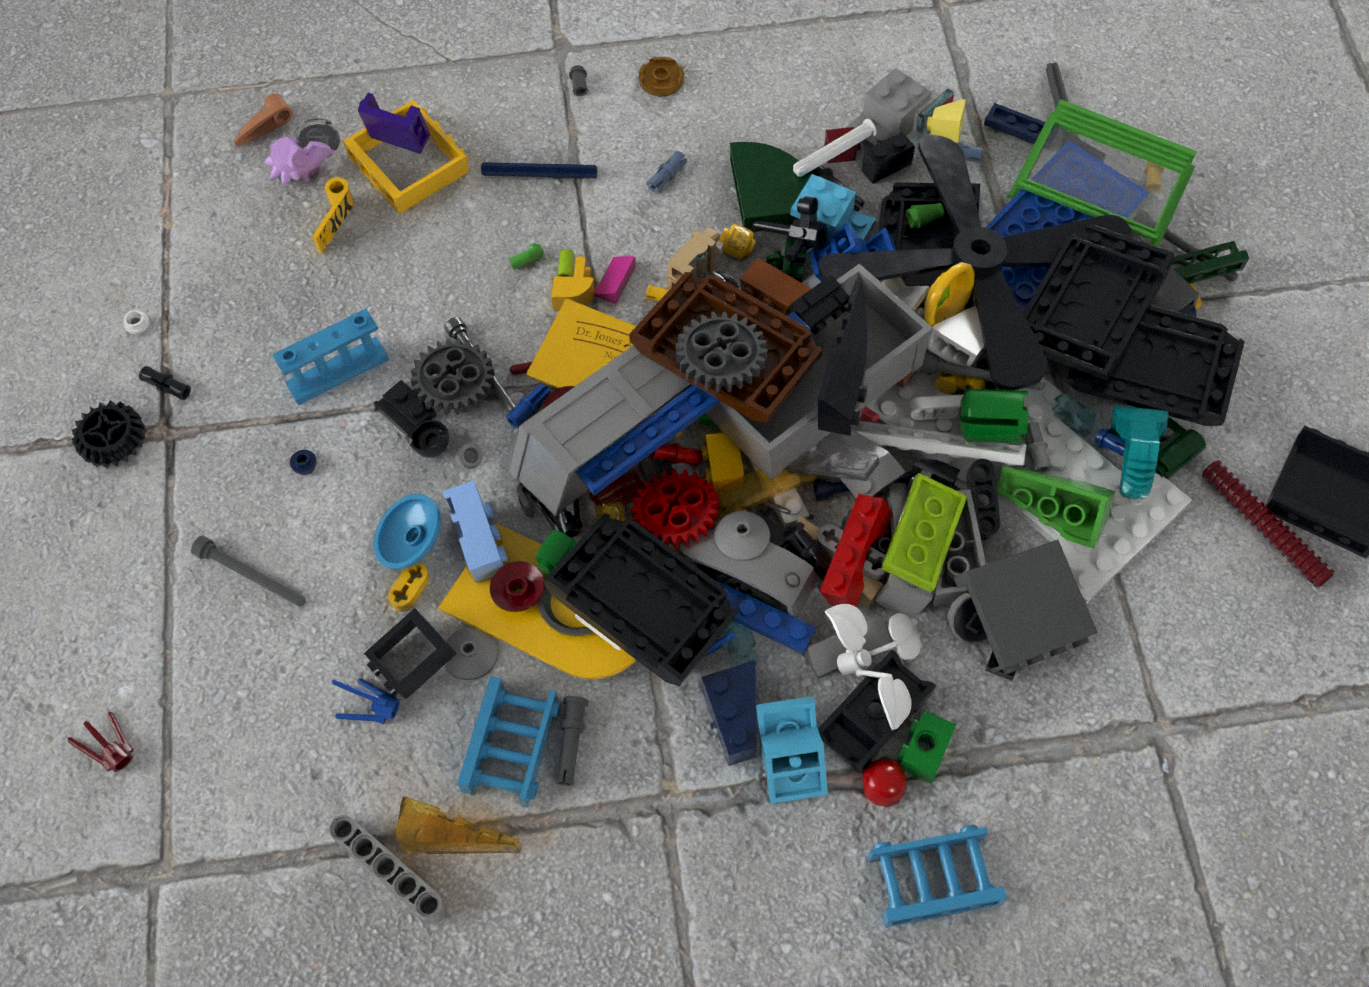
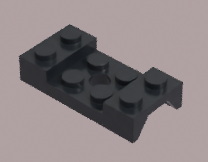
(856, 731)

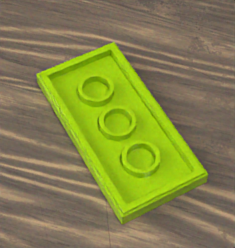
(924, 532)

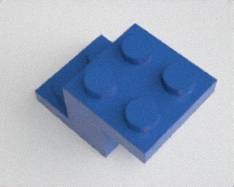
(848, 241)

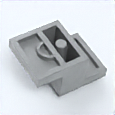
(892, 106)

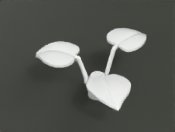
(850, 629)

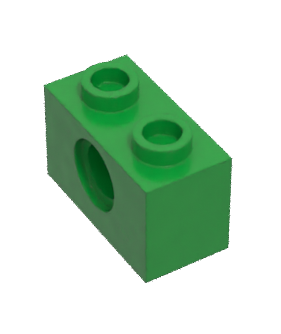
(934, 731)

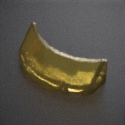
(757, 488)

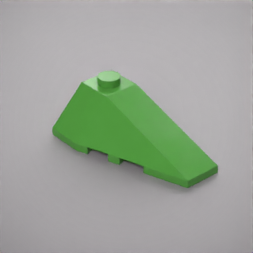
(1066, 505)

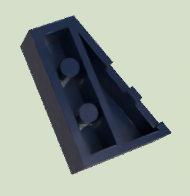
(732, 706)

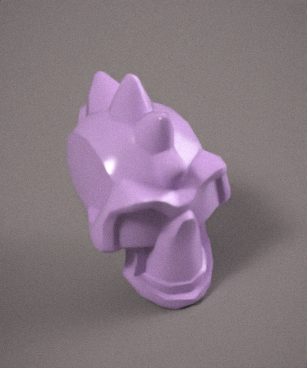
(293, 161)

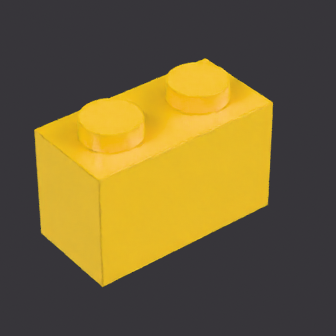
(723, 460)

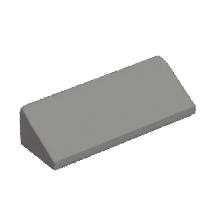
(824, 653)

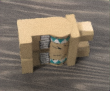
(695, 256)

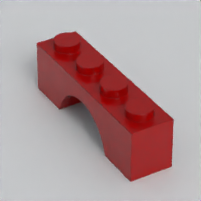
(845, 574)

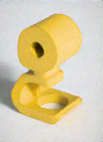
(949, 383)

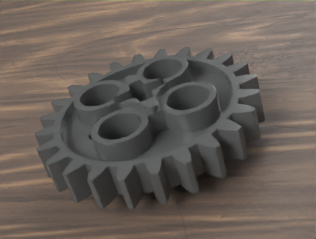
(721, 343)
(452, 376)

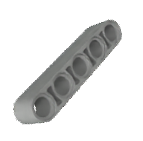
(380, 857)

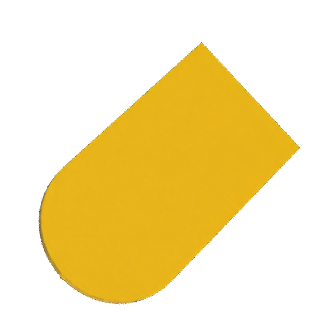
(526, 630)

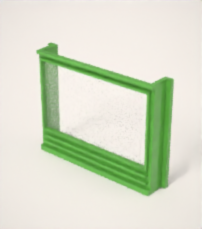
(1107, 169)

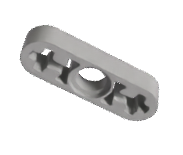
(873, 555)

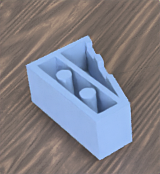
(476, 531)

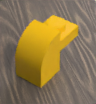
(576, 288)

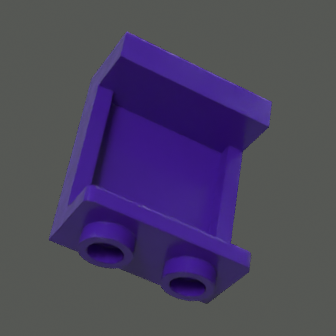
(404, 132)

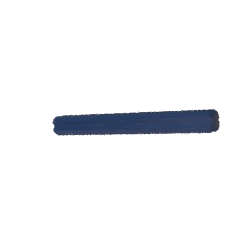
(539, 170)

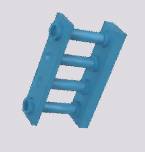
(338, 369)
(489, 722)
(928, 906)

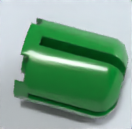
(993, 416)

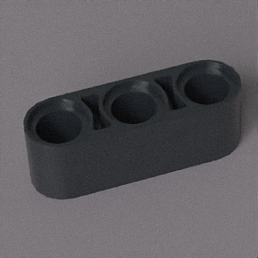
(987, 487)

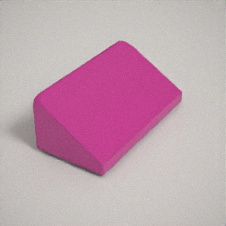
(615, 278)

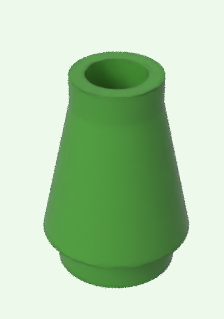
(922, 215)

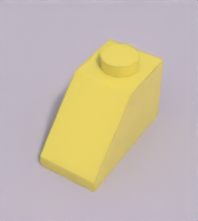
(948, 120)

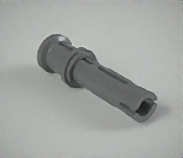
(571, 726)

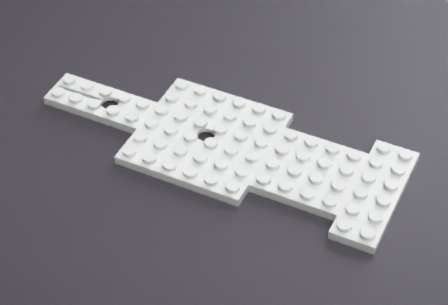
(1130, 522)

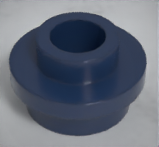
(306, 467)

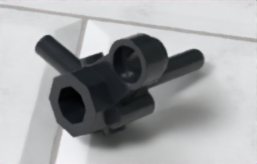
(803, 232)

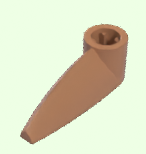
(272, 116)

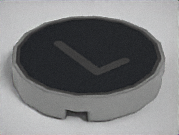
(965, 621)

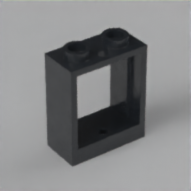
(423, 671)

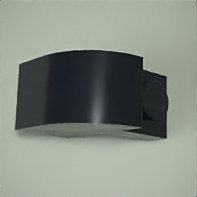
(935, 470)

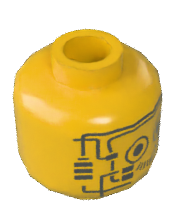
(737, 241)

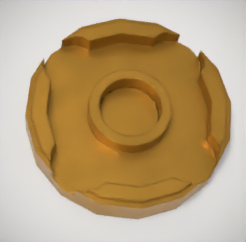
(661, 76)

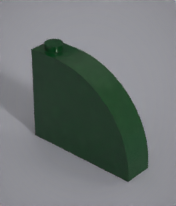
(765, 183)

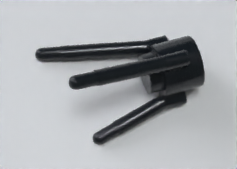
(566, 522)

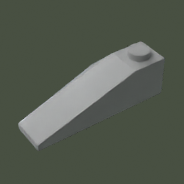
(883, 476)

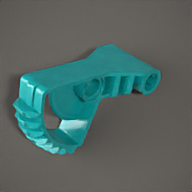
(1141, 434)

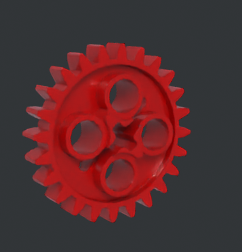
(677, 507)

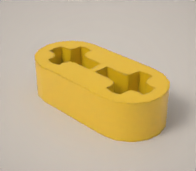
(412, 587)

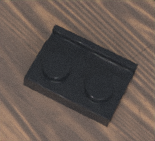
(403, 408)

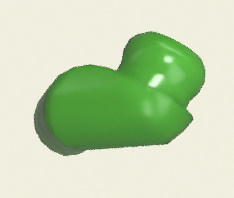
(533, 254)

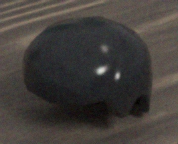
(429, 438)

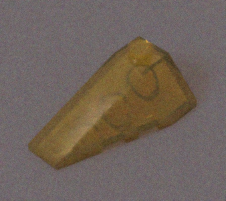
(429, 831)

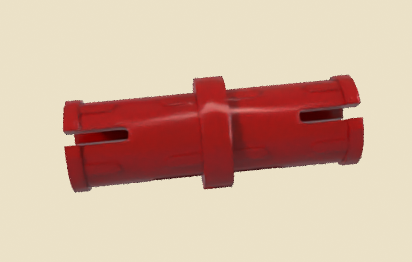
(677, 454)

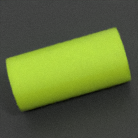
(566, 261)

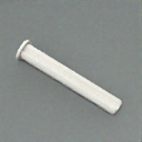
(835, 148)

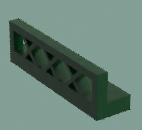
(1214, 265)

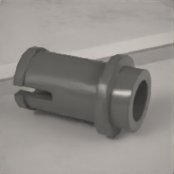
(578, 79)

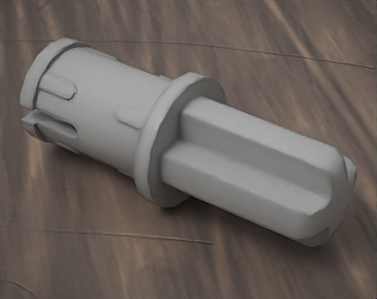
(1037, 448)

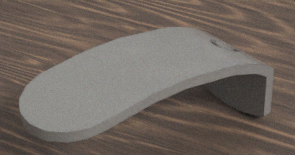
(773, 572)
(897, 593)

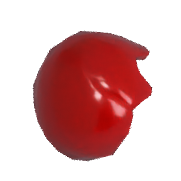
(884, 782)

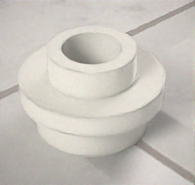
(136, 321)

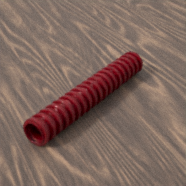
(1267, 523)

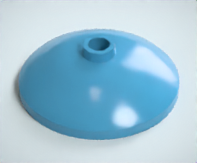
(407, 532)

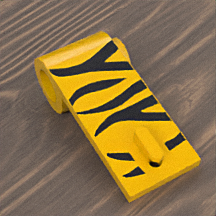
(341, 203)

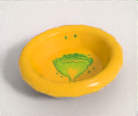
(949, 293)

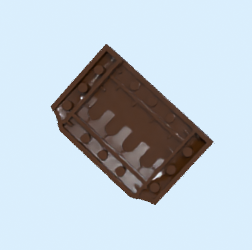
(788, 343)

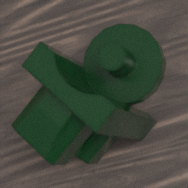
(781, 263)

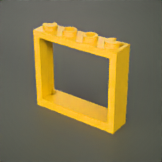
(402, 200)

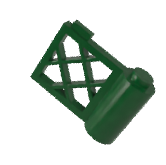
(1176, 449)

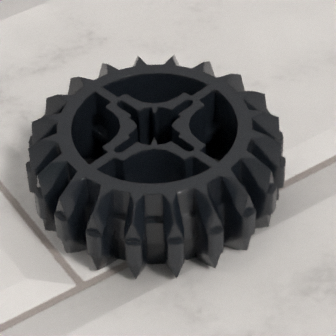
(113, 429)

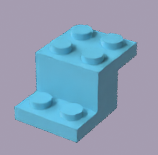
(835, 207)
(791, 750)

